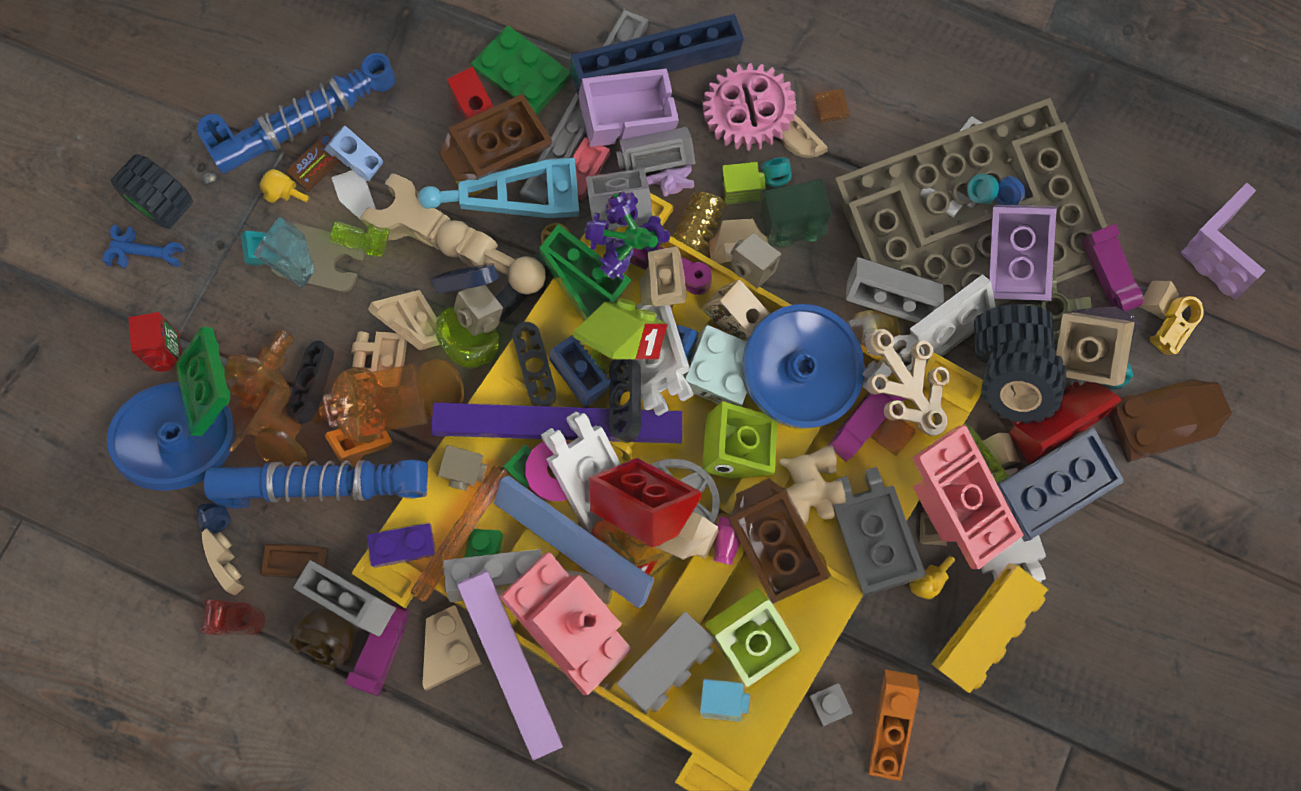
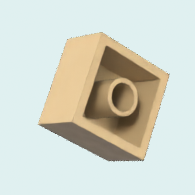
(1095, 347)

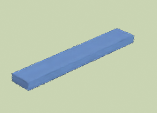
(574, 541)

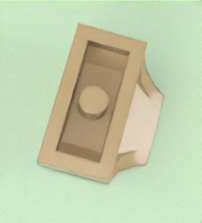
(728, 235)
(663, 279)
(693, 539)

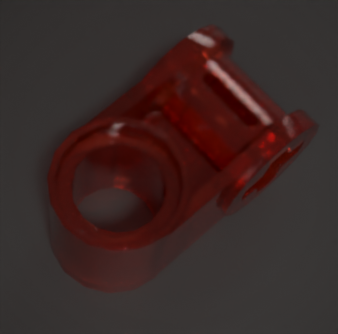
(226, 618)

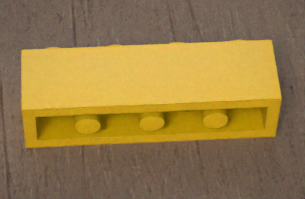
(990, 627)

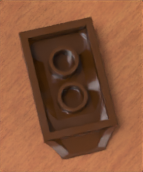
(494, 140)
(1169, 418)
(777, 541)

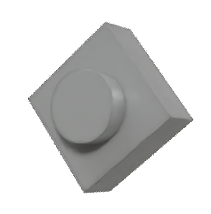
(876, 368)
(830, 705)

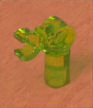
(371, 242)

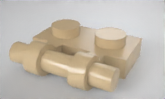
(387, 350)

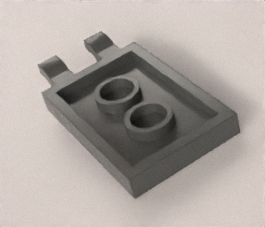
(877, 536)

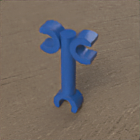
(124, 244)

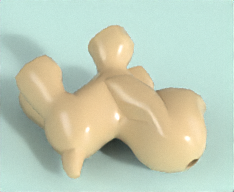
(810, 487)

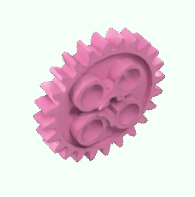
(775, 100)

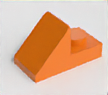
(351, 451)

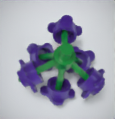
(619, 244)

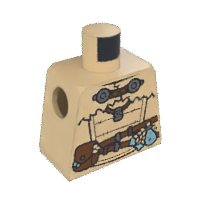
(735, 309)

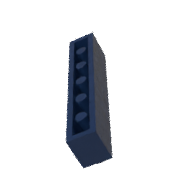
(663, 50)

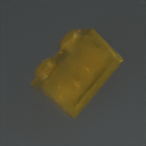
(874, 321)

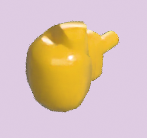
(278, 185)
(934, 580)

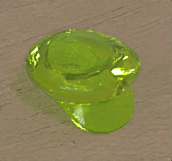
(461, 345)

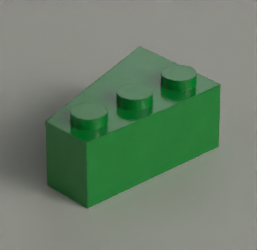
(579, 272)

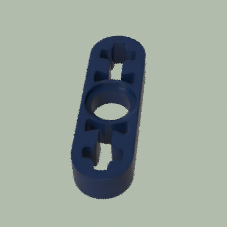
(465, 278)

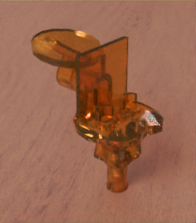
(262, 387)
(388, 399)

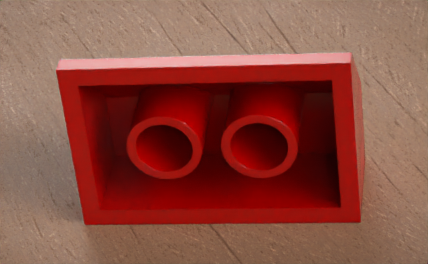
(1079, 410)
(643, 501)

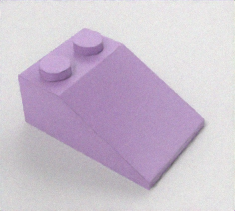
(1022, 251)

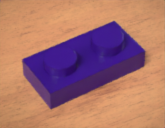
(401, 545)

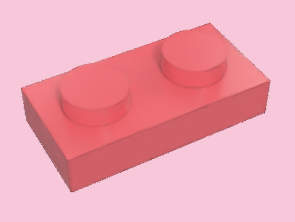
(588, 163)

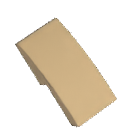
(218, 556)

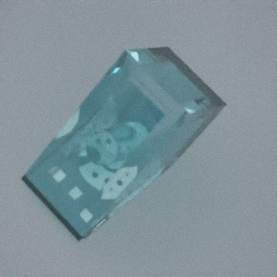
(287, 252)

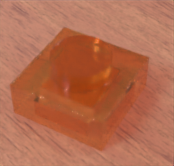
(893, 435)

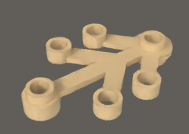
(911, 384)

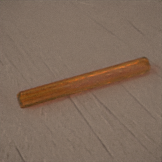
(458, 533)

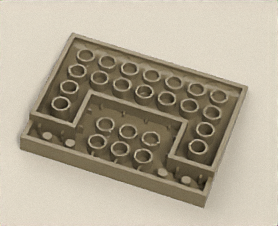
(918, 237)

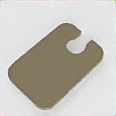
(324, 258)

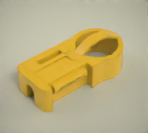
(1175, 329)

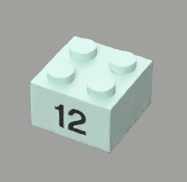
(717, 367)

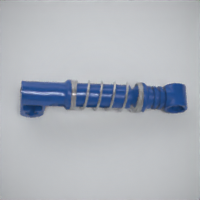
(296, 118)
(236, 485)

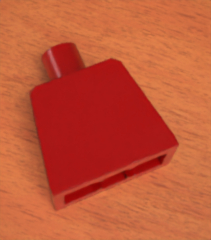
(468, 94)

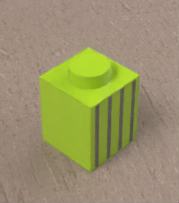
(742, 182)

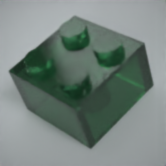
(795, 213)

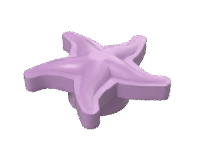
(672, 180)

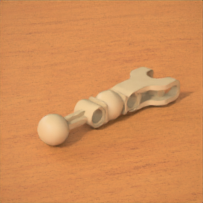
(452, 237)

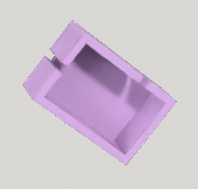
(627, 106)

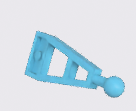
(560, 183)

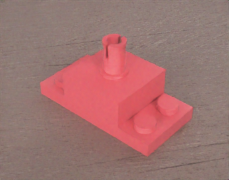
(964, 498)
(567, 622)

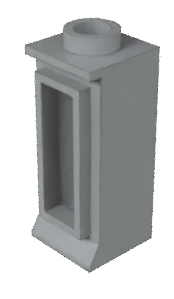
(656, 150)

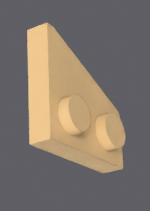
(409, 317)
(447, 648)

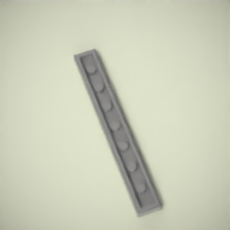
(571, 127)

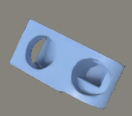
(354, 153)

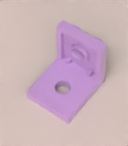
(1220, 258)

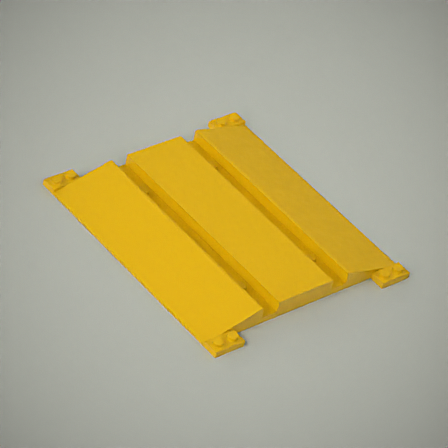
(723, 751)

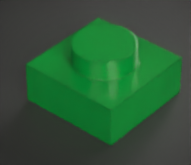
(516, 465)
(483, 542)

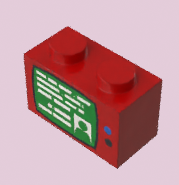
(154, 341)

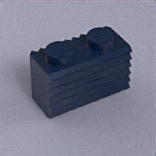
(579, 371)

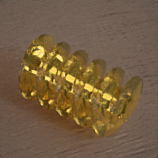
(697, 218)

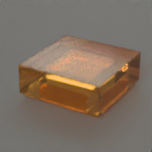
(831, 105)

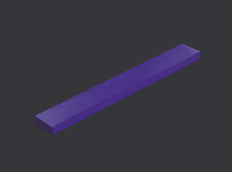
(532, 421)

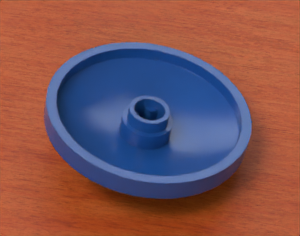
(803, 366)
(154, 444)

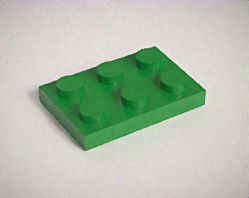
(521, 68)
(202, 381)

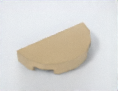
(802, 140)

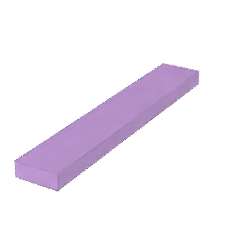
(509, 664)

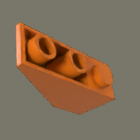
(893, 724)

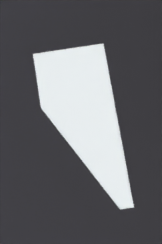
(353, 192)

